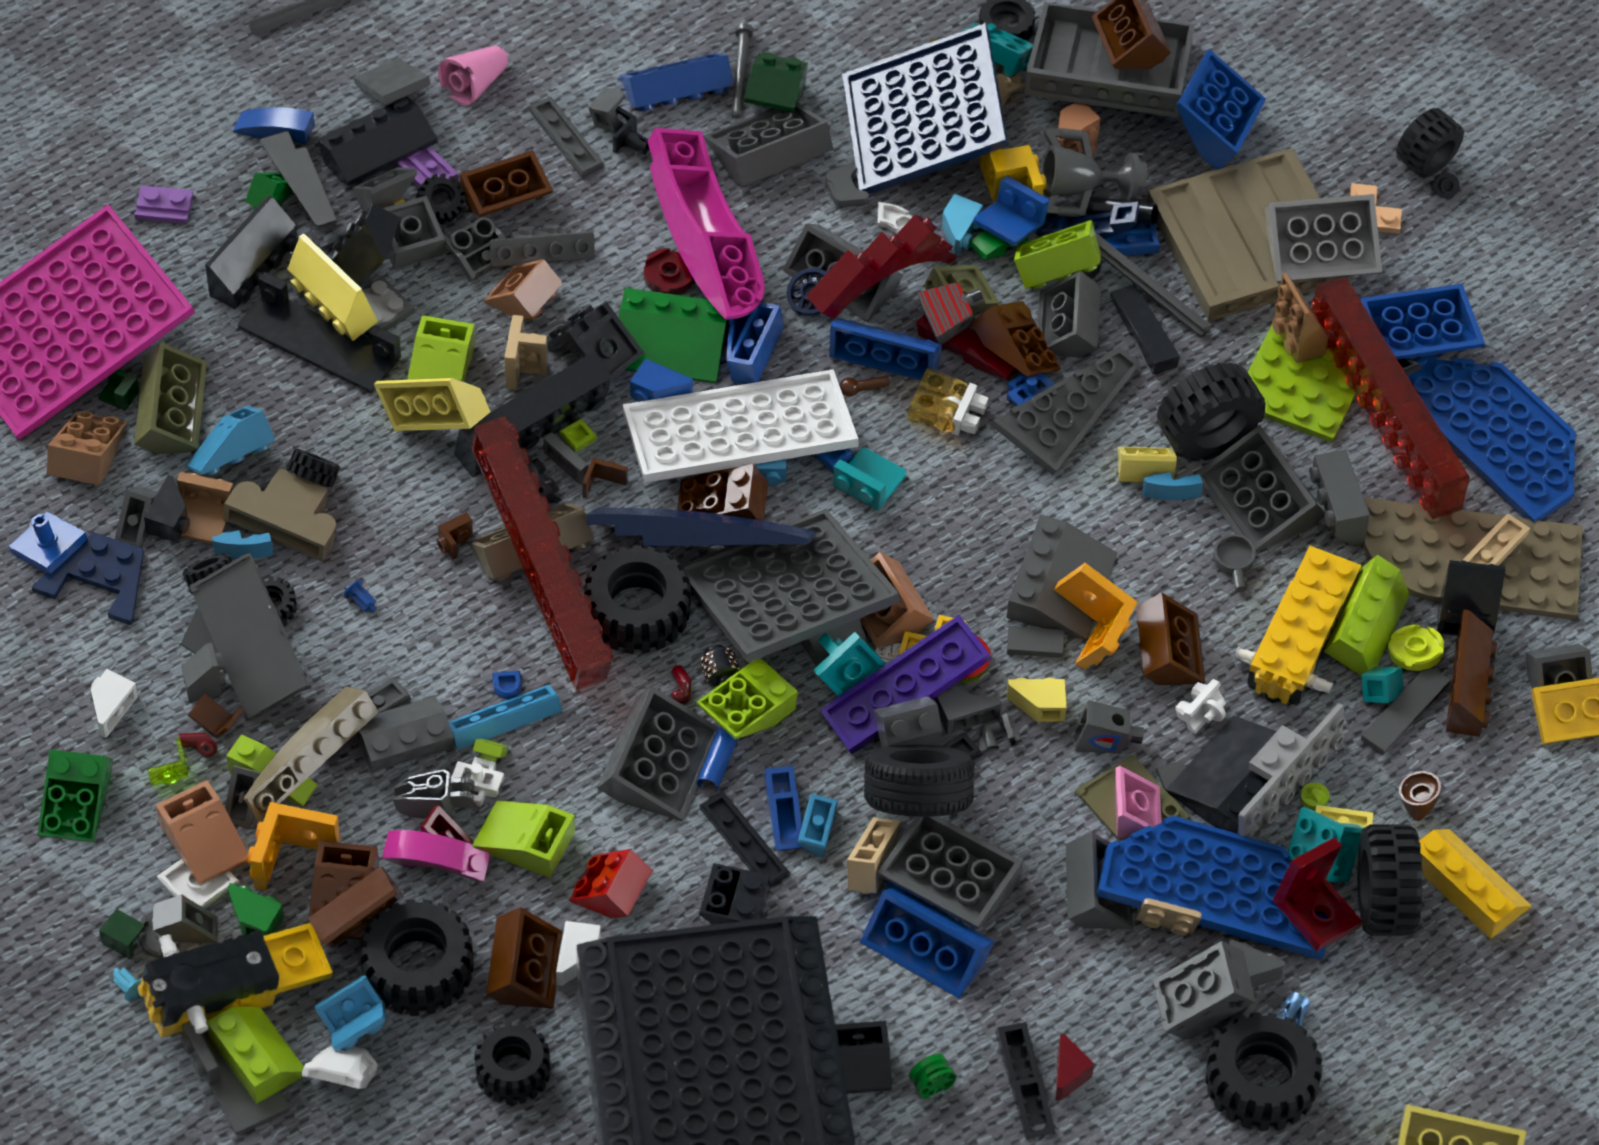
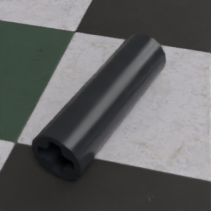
(1147, 211)

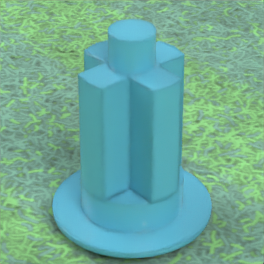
(127, 983)

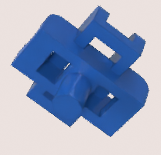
(1029, 387)

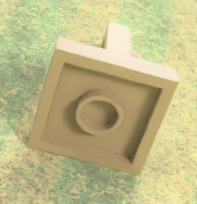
(524, 353)

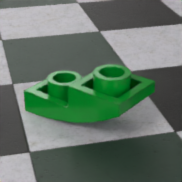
(989, 245)

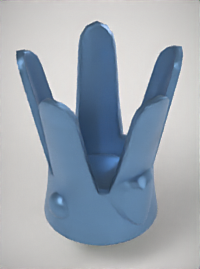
(1296, 1005)

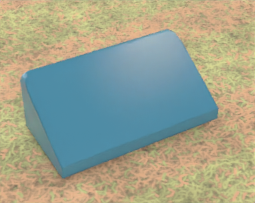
(817, 824)

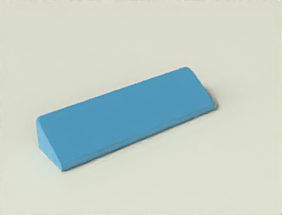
(505, 719)

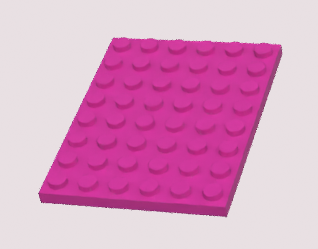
(79, 318)

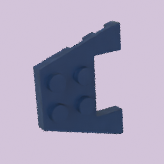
(103, 564)

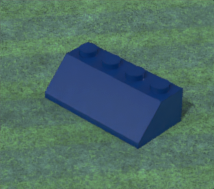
(678, 80)
(883, 349)
(926, 941)

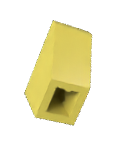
(1039, 698)

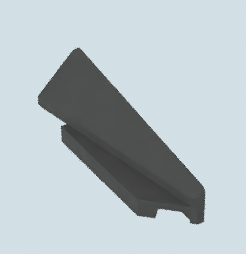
(301, 176)

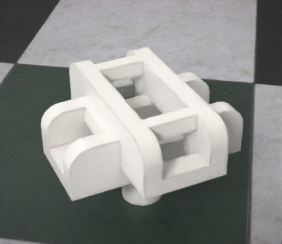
(475, 771)

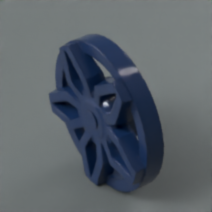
(804, 290)

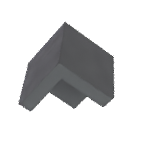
(603, 109)

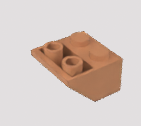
(1079, 117)

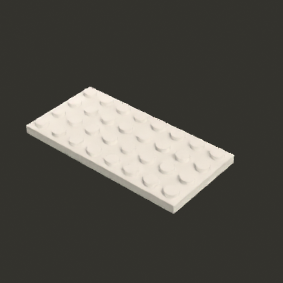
(739, 425)

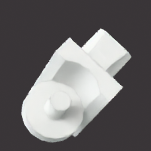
(1206, 706)

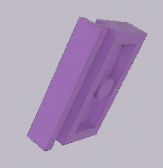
(427, 164)
(163, 204)

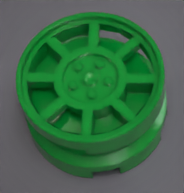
(931, 1075)

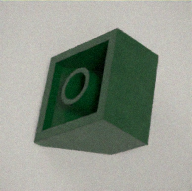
(776, 82)

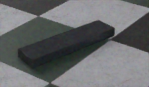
(743, 838)

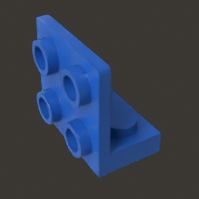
(1015, 213)

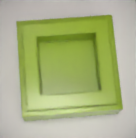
(578, 435)

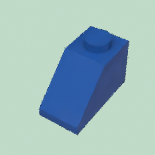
(657, 382)

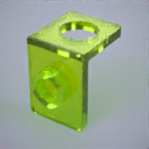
(170, 772)

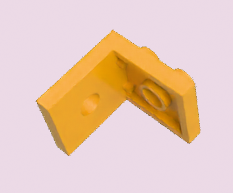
(1102, 603)
(288, 826)

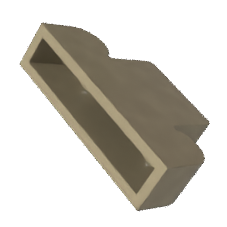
(287, 510)

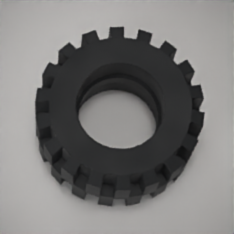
(1430, 142)
(516, 1083)

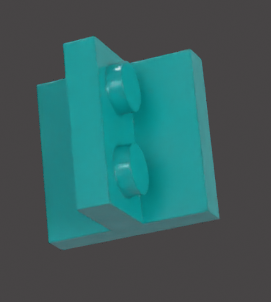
(847, 662)

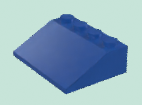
(1218, 109)
(1425, 321)

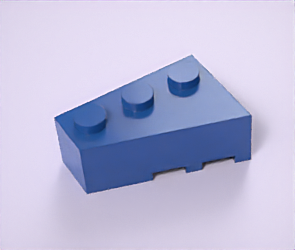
(753, 341)

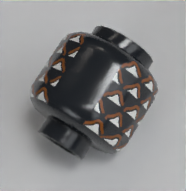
(719, 664)

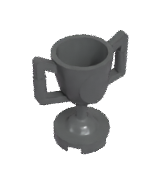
(1078, 173)

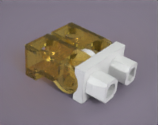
(947, 403)

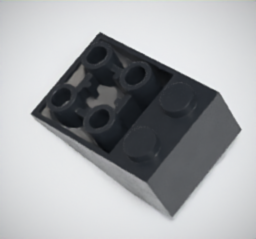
(1469, 588)

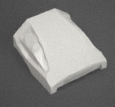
(348, 1067)

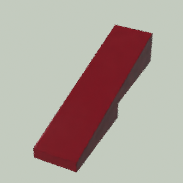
(972, 350)

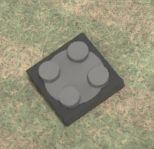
(386, 304)

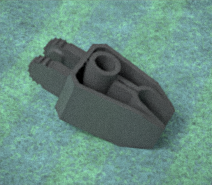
(421, 792)

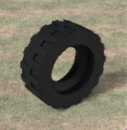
(1020, 8)

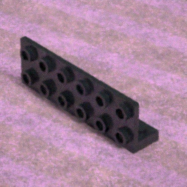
(315, 340)

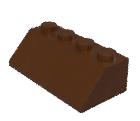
(1131, 34)
(1470, 677)

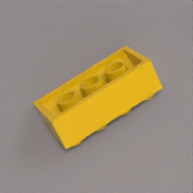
(1470, 882)

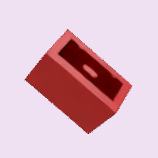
(612, 883)

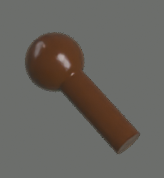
(850, 386)

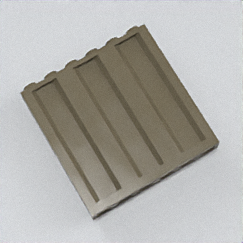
(1221, 231)

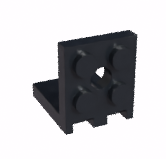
(588, 331)

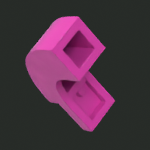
(435, 851)

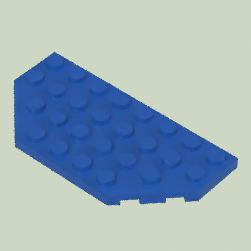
(1501, 432)
(1208, 872)

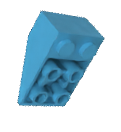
(232, 439)

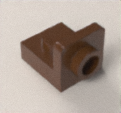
(454, 531)

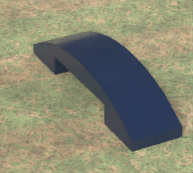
(1105, 224)

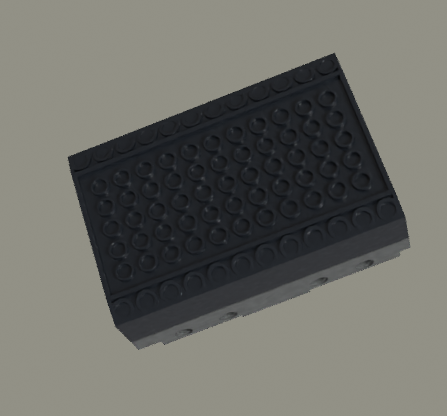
(713, 1036)

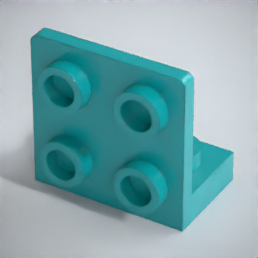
(1315, 829)

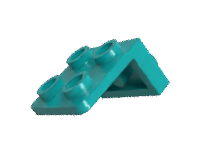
(868, 478)

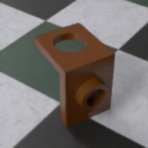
(604, 470)
(212, 716)

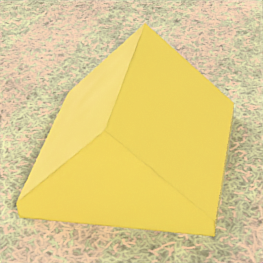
(1141, 462)

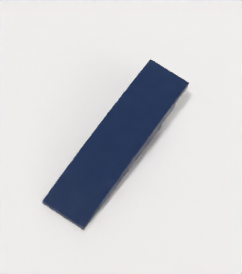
(695, 528)

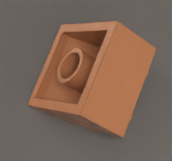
(525, 289)

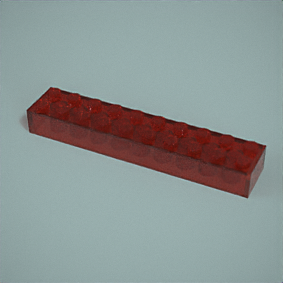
(1390, 399)
(541, 553)

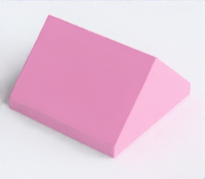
(1136, 803)

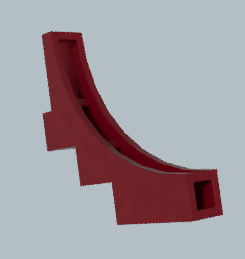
(887, 254)

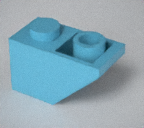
(958, 222)

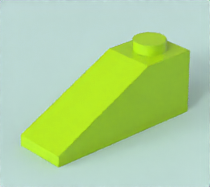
(256, 756)

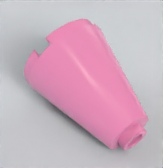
(471, 73)

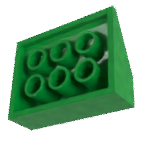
(675, 332)

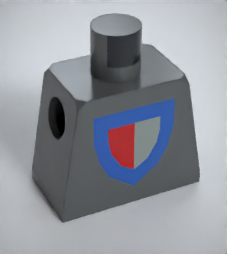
(1105, 729)

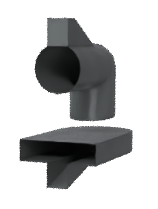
(990, 728)

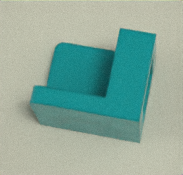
(1382, 684)

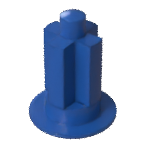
(360, 596)

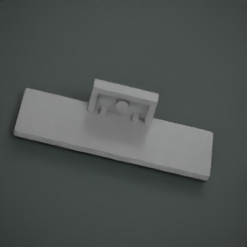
(1287, 765)

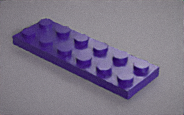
(918, 672)

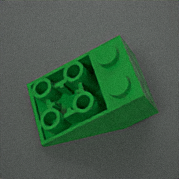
(74, 795)

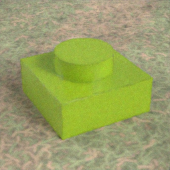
(489, 749)

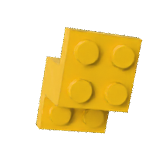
(1012, 162)

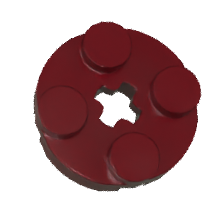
(660, 282)

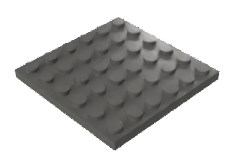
(789, 591)

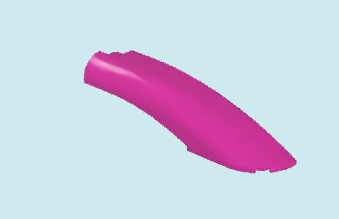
(702, 224)

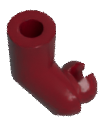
(684, 683)
(200, 741)

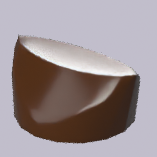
(1419, 793)

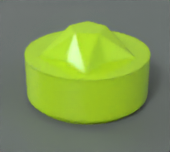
(1314, 794)

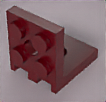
(1308, 891)

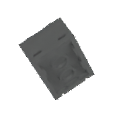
(1204, 990)

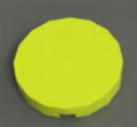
(1416, 647)

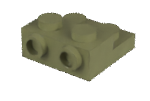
(968, 277)

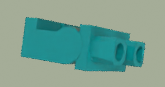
(1008, 50)

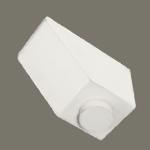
(112, 698)
(573, 934)

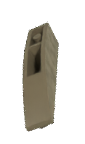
(310, 748)

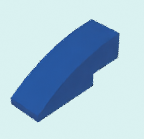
(275, 120)
(783, 807)

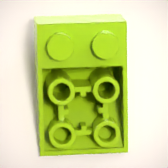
(442, 349)
(750, 700)
(527, 835)

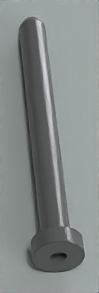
(744, 32)

